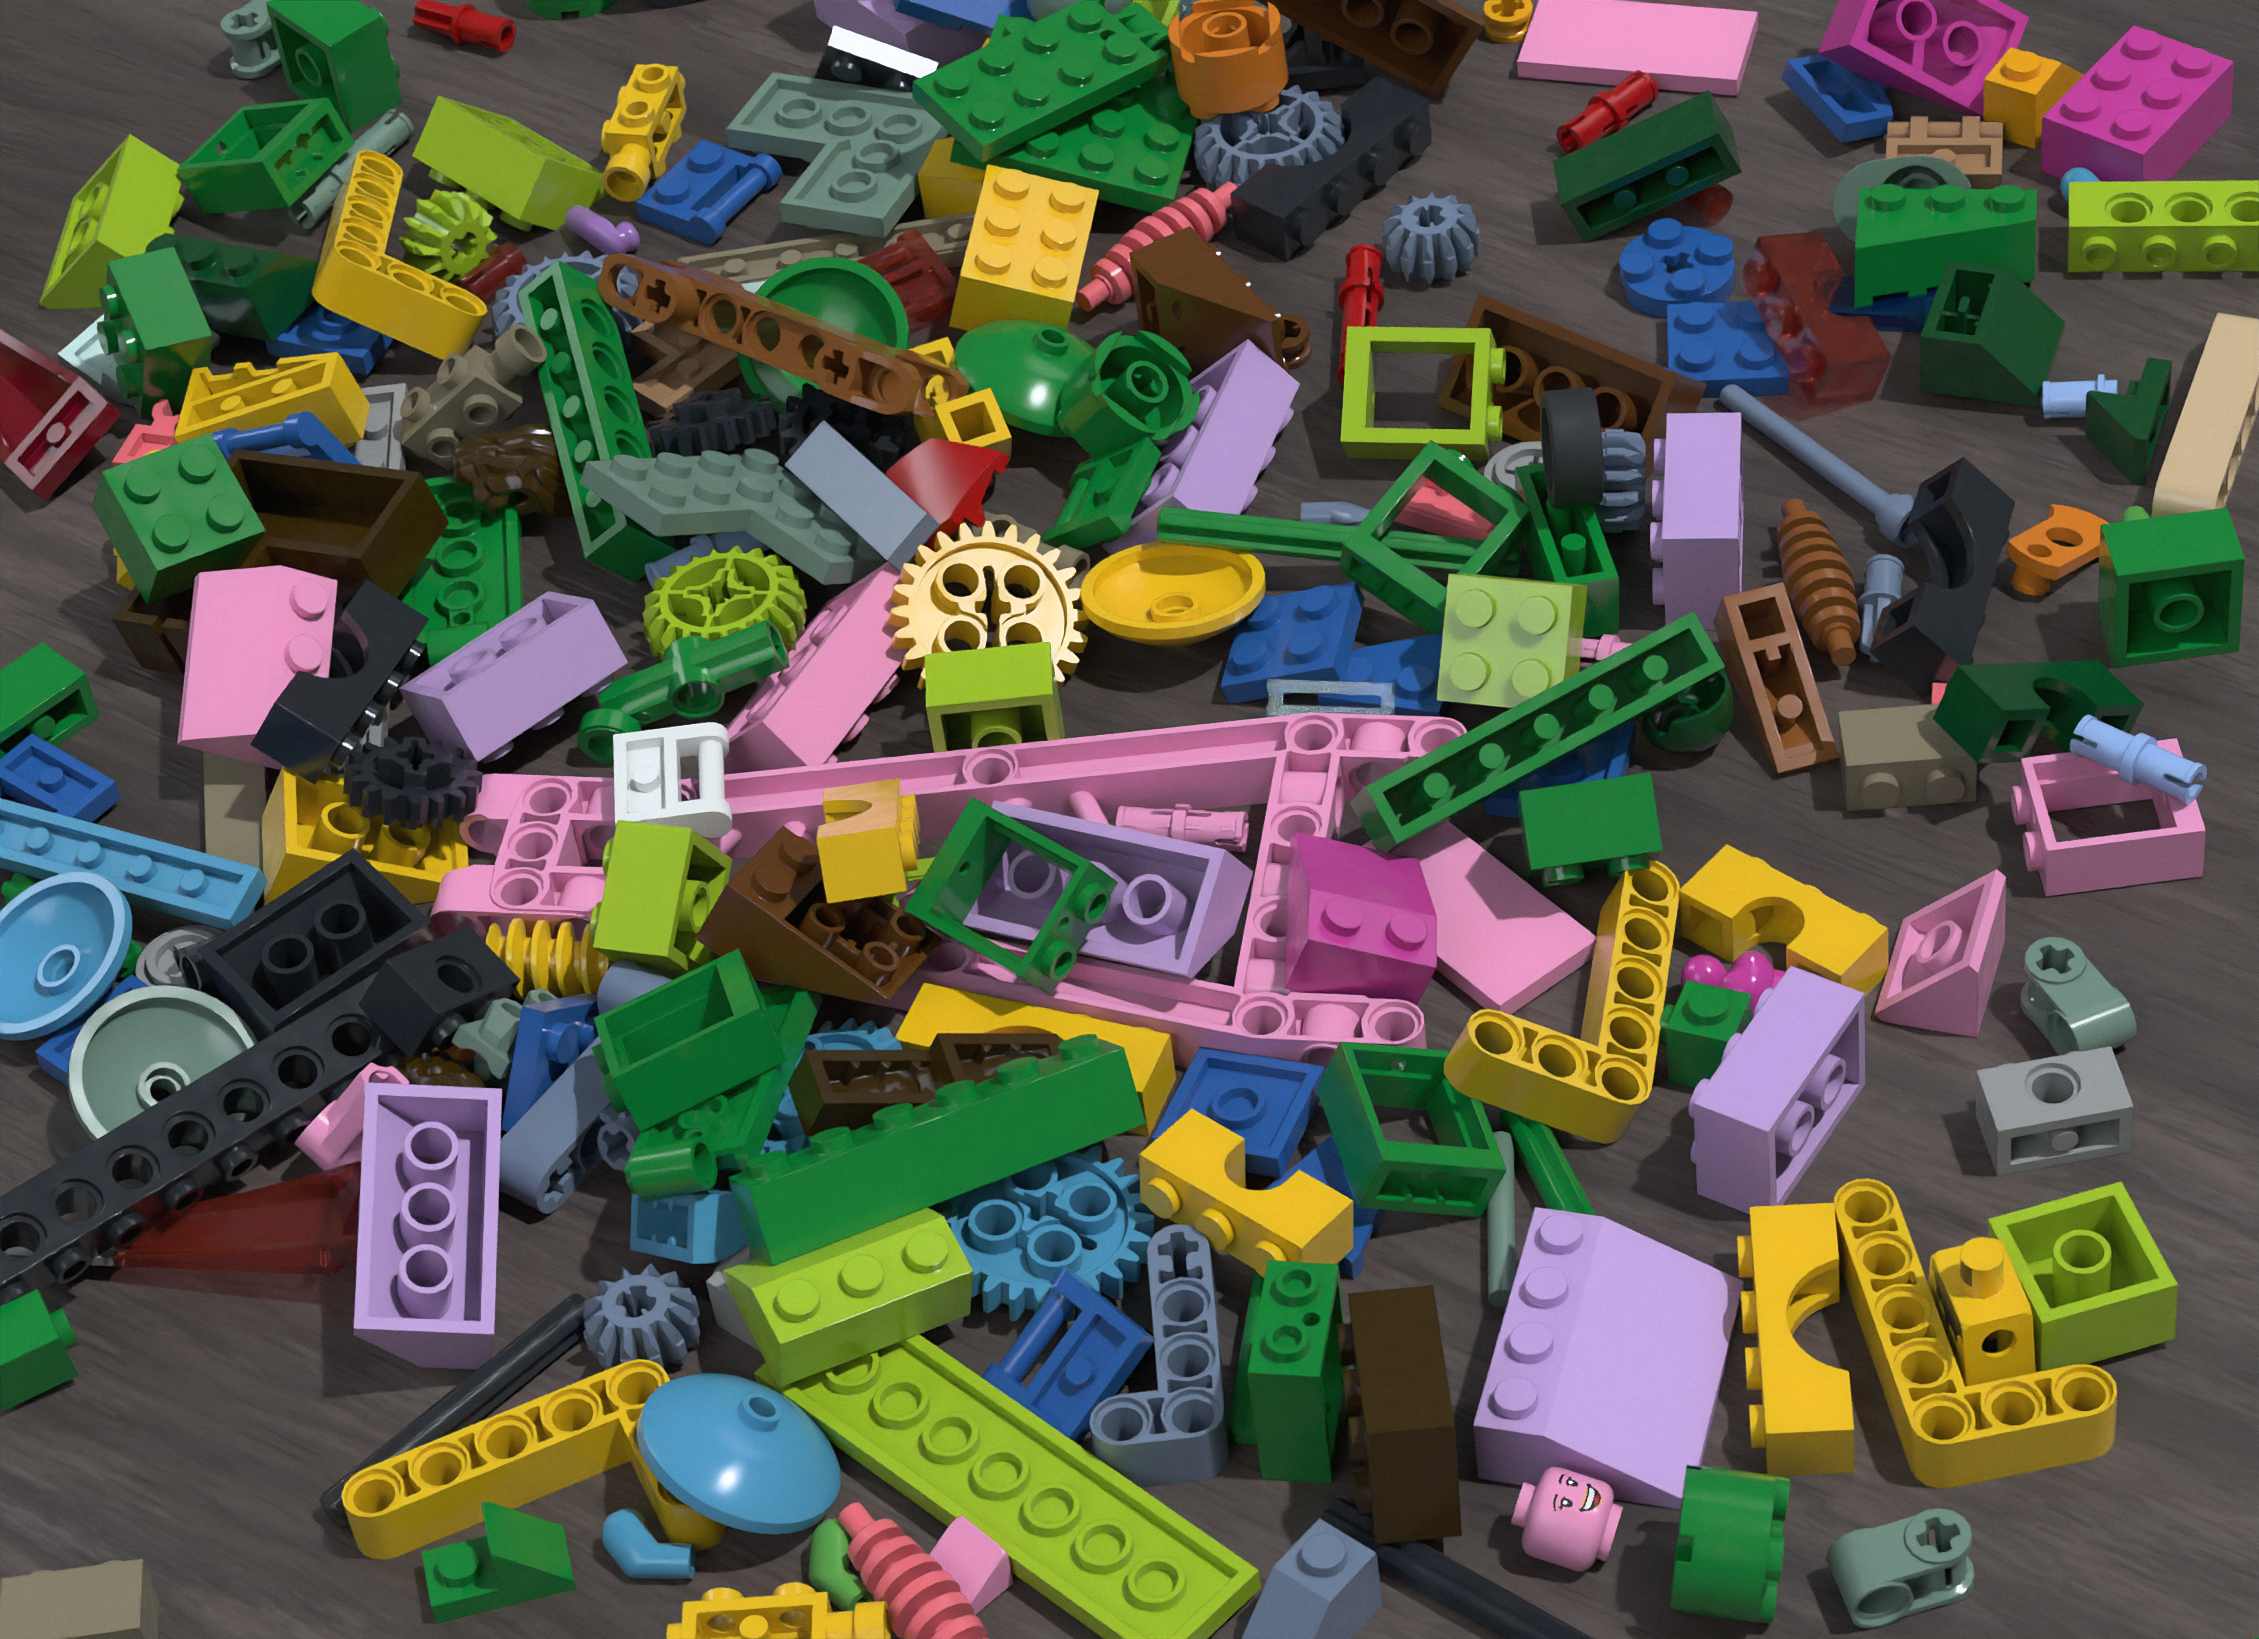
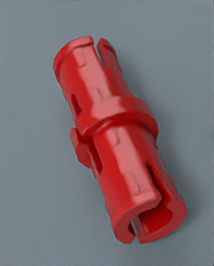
(1608, 112)

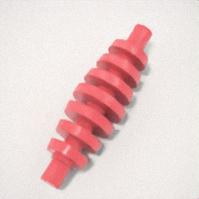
(1113, 274)
(895, 1569)

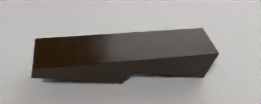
(852, 1085)

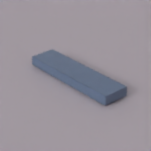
(862, 495)

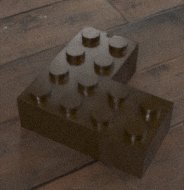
(317, 519)

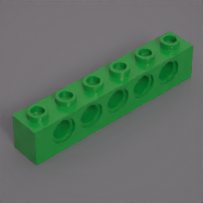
(590, 410)

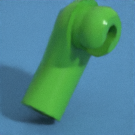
(830, 1567)

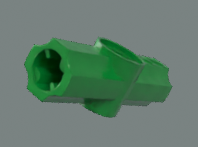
(698, 674)

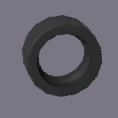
(1572, 447)

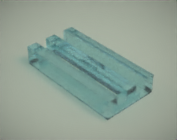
(1278, 686)

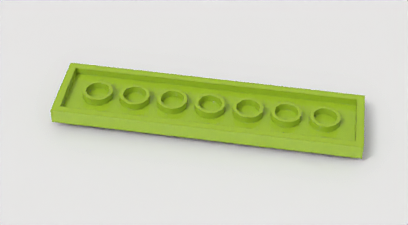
(1054, 1507)

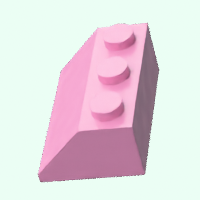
(245, 647)

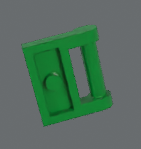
(1104, 496)

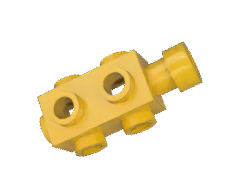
(642, 129)
(790, 1613)

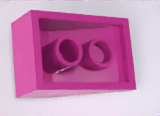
(1925, 45)
(1357, 921)

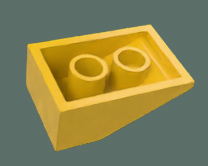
(314, 825)

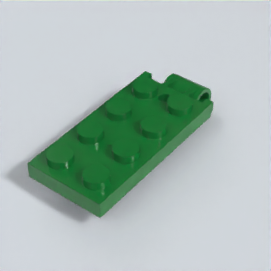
(1044, 75)
(469, 574)
(729, 1128)

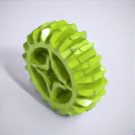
(723, 596)

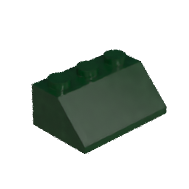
(243, 287)

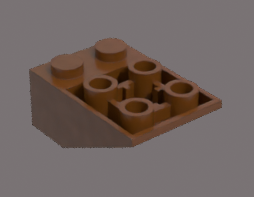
(1200, 302)
(792, 937)

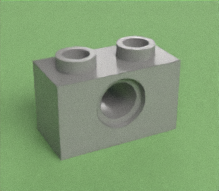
(2054, 1111)

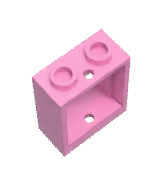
(2110, 861)

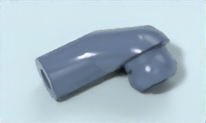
(1333, 513)

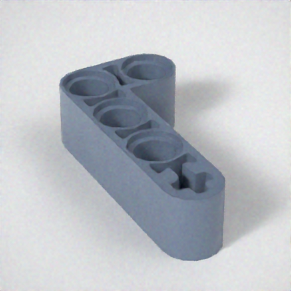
(556, 1138)
(1183, 1425)

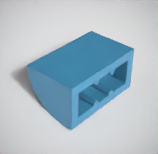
(688, 1227)

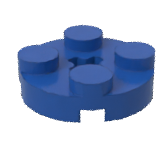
(1700, 256)

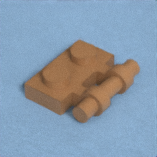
(1966, 144)

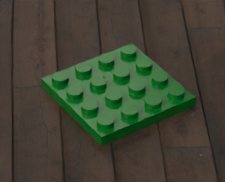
(1123, 147)

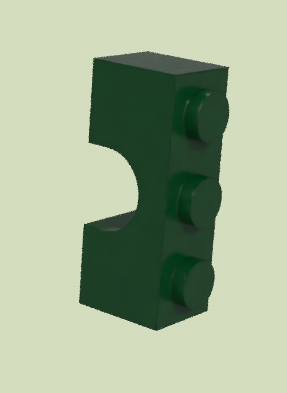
(2005, 706)

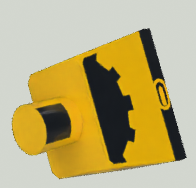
(1982, 1298)

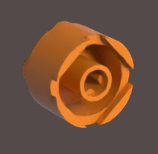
(1228, 57)

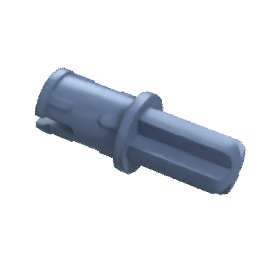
(1881, 587)

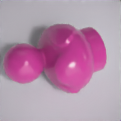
(1748, 974)

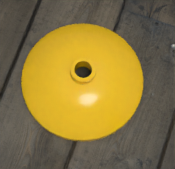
(1172, 592)

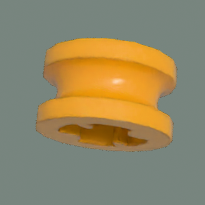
(1507, 20)

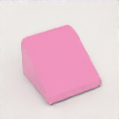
(974, 1562)

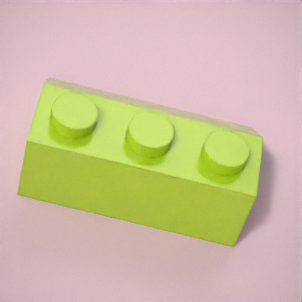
(506, 165)
(112, 219)
(853, 1295)

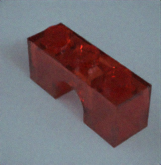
(1827, 354)

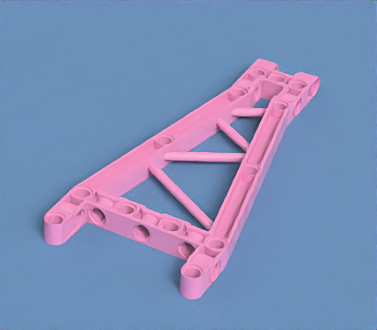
(1292, 762)

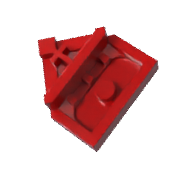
(948, 481)

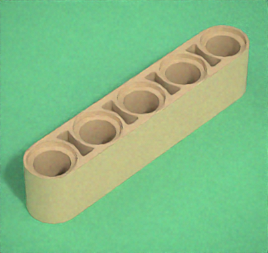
(2213, 421)

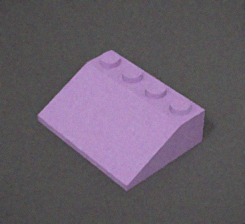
(1605, 1360)

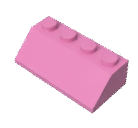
(831, 680)

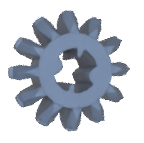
(1431, 238)
(1623, 481)
(642, 1319)

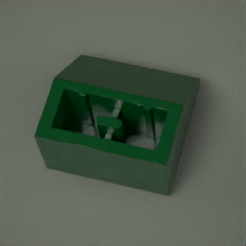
(1988, 337)

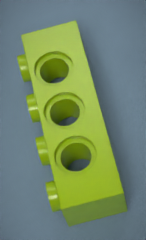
(2163, 226)

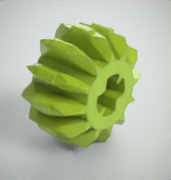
(447, 235)

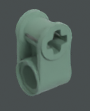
(251, 40)
(2073, 999)
(1897, 1573)

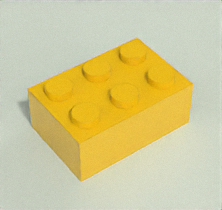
(1023, 250)

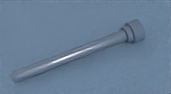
(1890, 511)

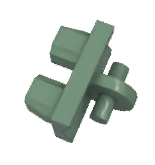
(496, 1038)

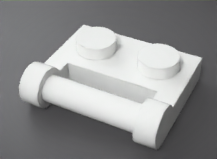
(650, 777)

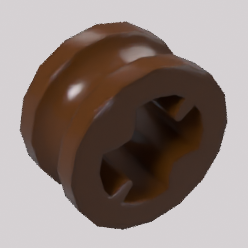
(1295, 343)

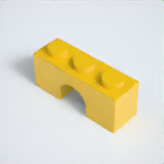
(1747, 902)
(1199, 1181)

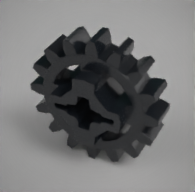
(850, 420)
(713, 422)
(412, 782)

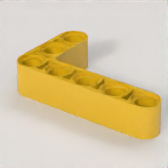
(380, 290)
(1607, 1075)
(1948, 1429)
(515, 1462)

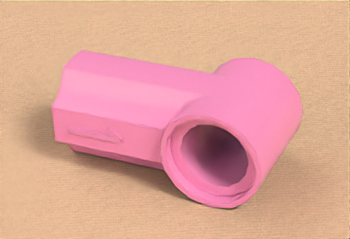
(337, 1131)

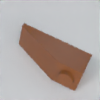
(1774, 678)

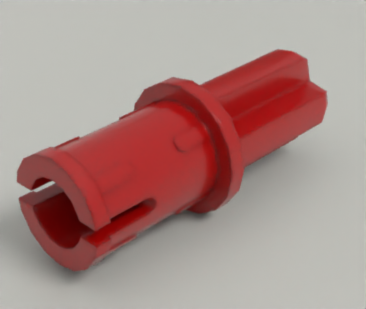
(465, 24)

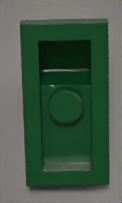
(2131, 424)

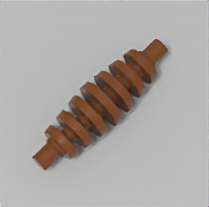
(1818, 582)

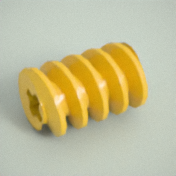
(557, 964)

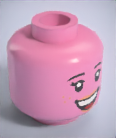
(1567, 1519)

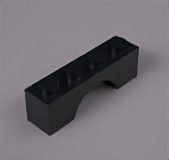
(1293, 205)
(1962, 530)
(316, 714)

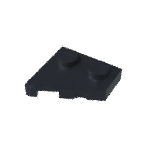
(1319, 62)
(870, 63)

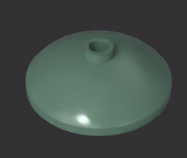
(146, 1043)

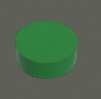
(597, 732)

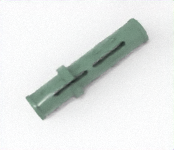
(320, 197)

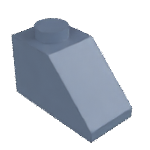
(1318, 1589)

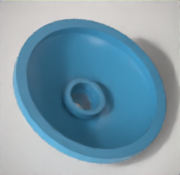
(60, 952)
(739, 1453)

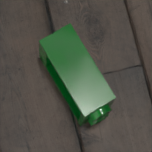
(266, 156)
(1396, 579)
(964, 869)
(686, 1041)
(1406, 1176)
(1298, 1372)

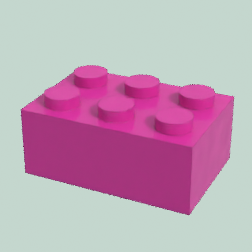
(2139, 110)

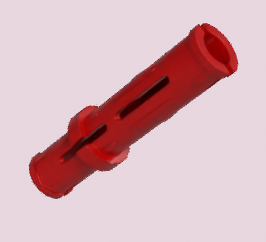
(1360, 294)

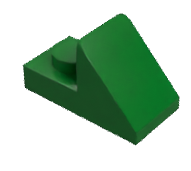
(510, 1565)

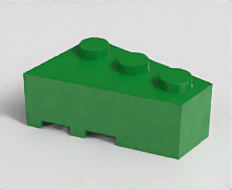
(1913, 232)

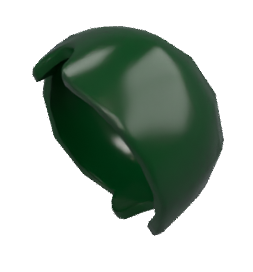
(1692, 720)

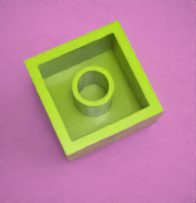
(1508, 638)
(992, 697)
(658, 896)
(2089, 1277)

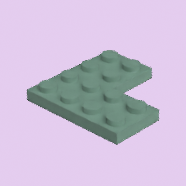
(859, 143)
(735, 495)

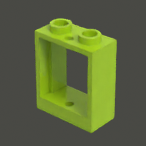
(1362, 349)

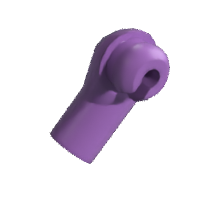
(601, 232)

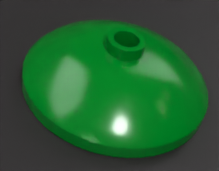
(834, 292)
(1023, 367)

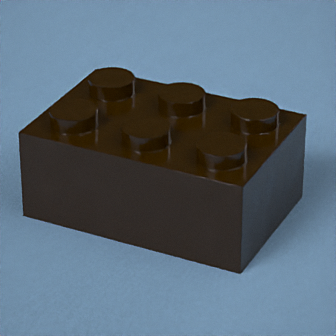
(1400, 1415)

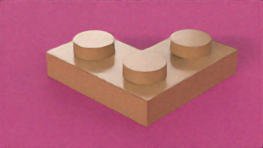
(681, 368)

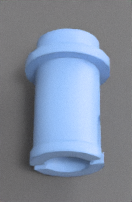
(2069, 398)

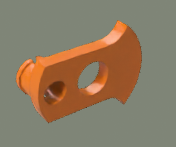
(2041, 560)

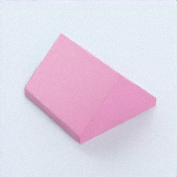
(1947, 960)

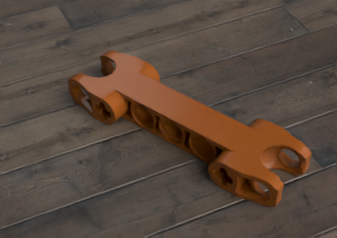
(780, 336)

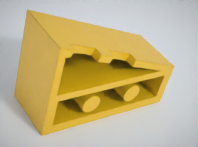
(268, 396)

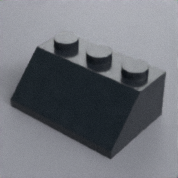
(312, 944)

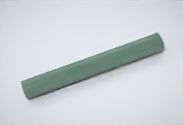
(1502, 1228)

